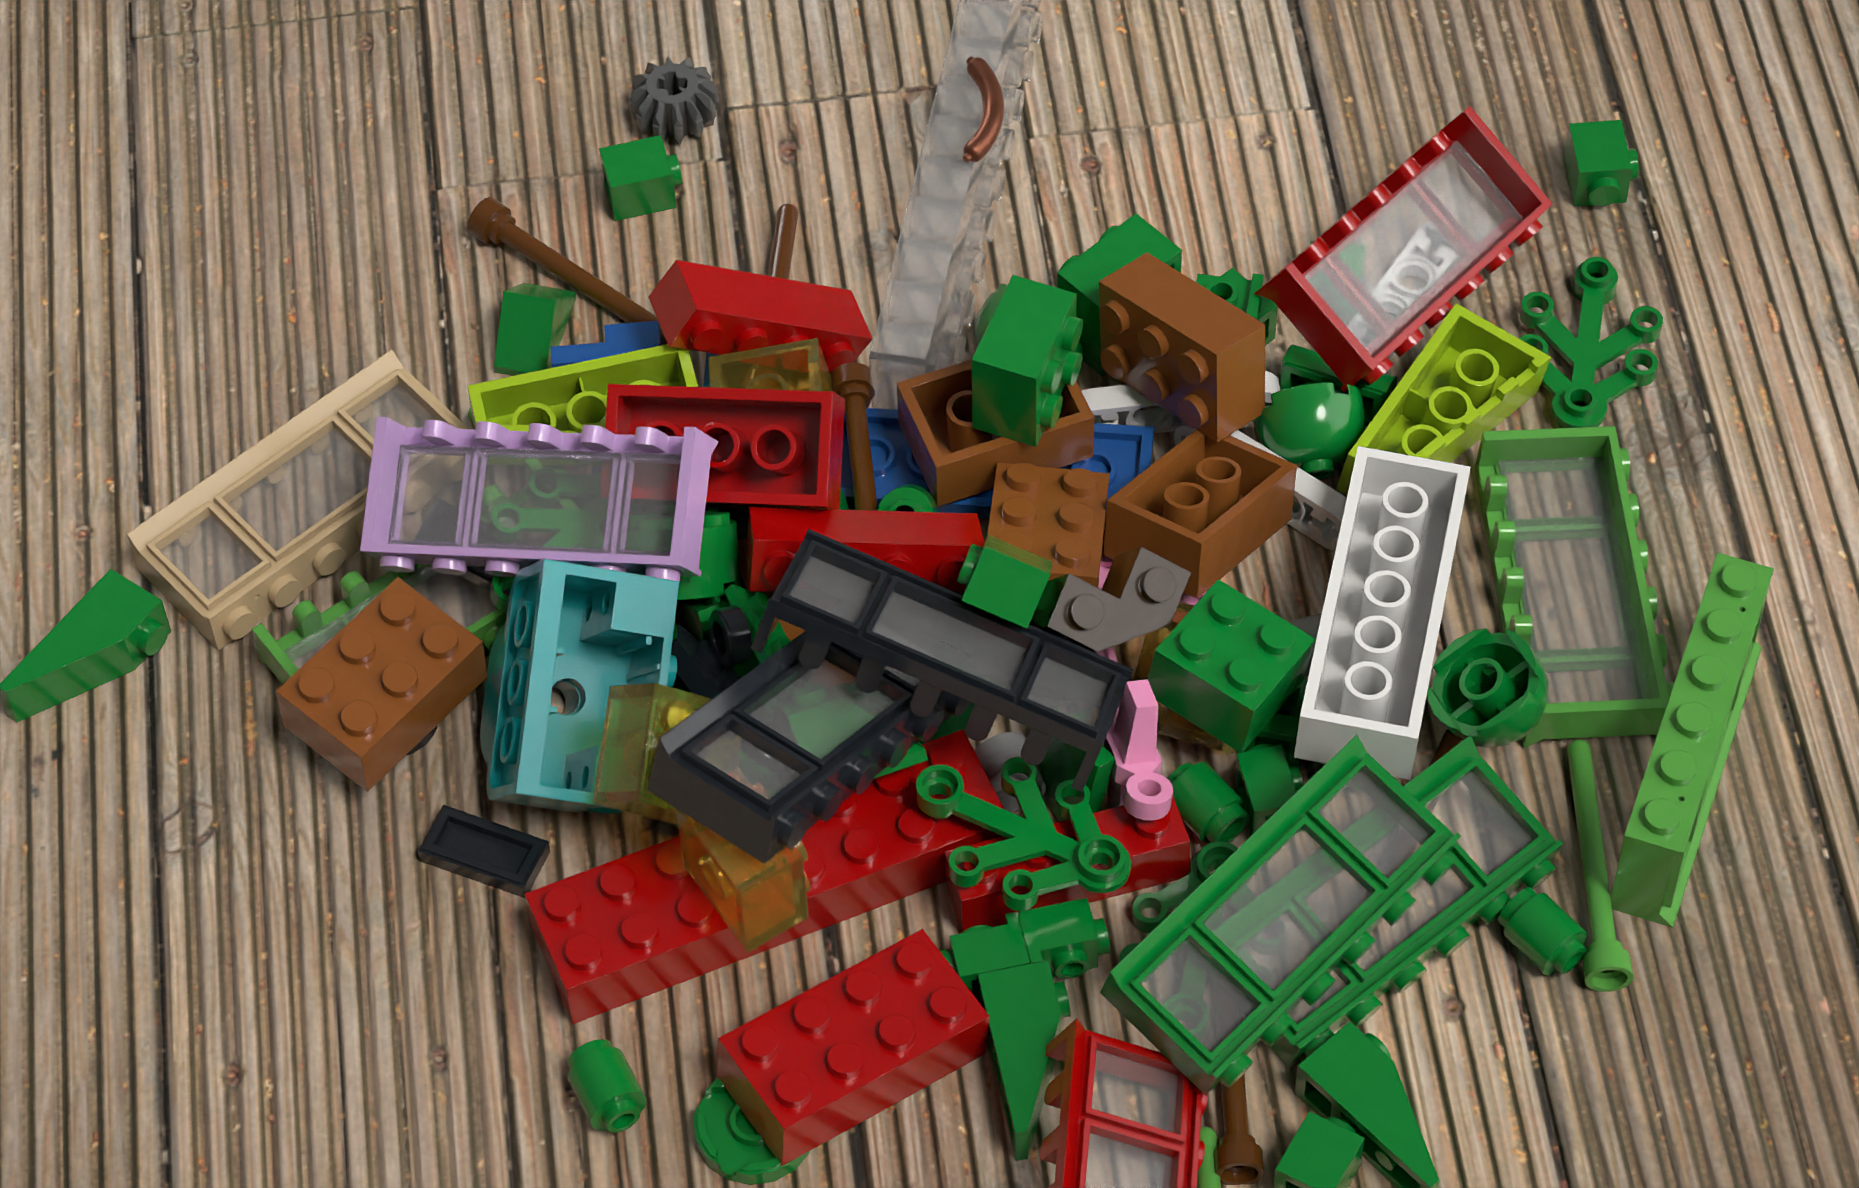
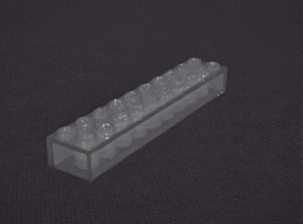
(952, 200)

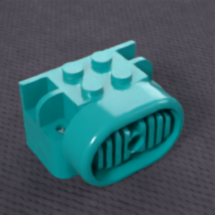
(581, 635)

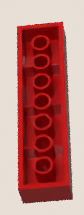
(651, 927)

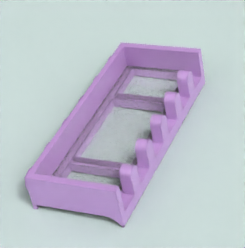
(536, 496)

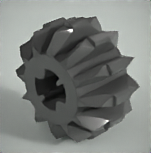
(674, 100)

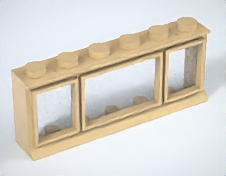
(279, 508)

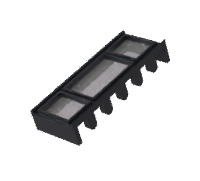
(948, 647)
(789, 747)

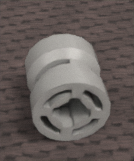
(992, 756)

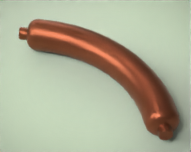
(992, 112)

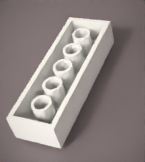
(1383, 609)

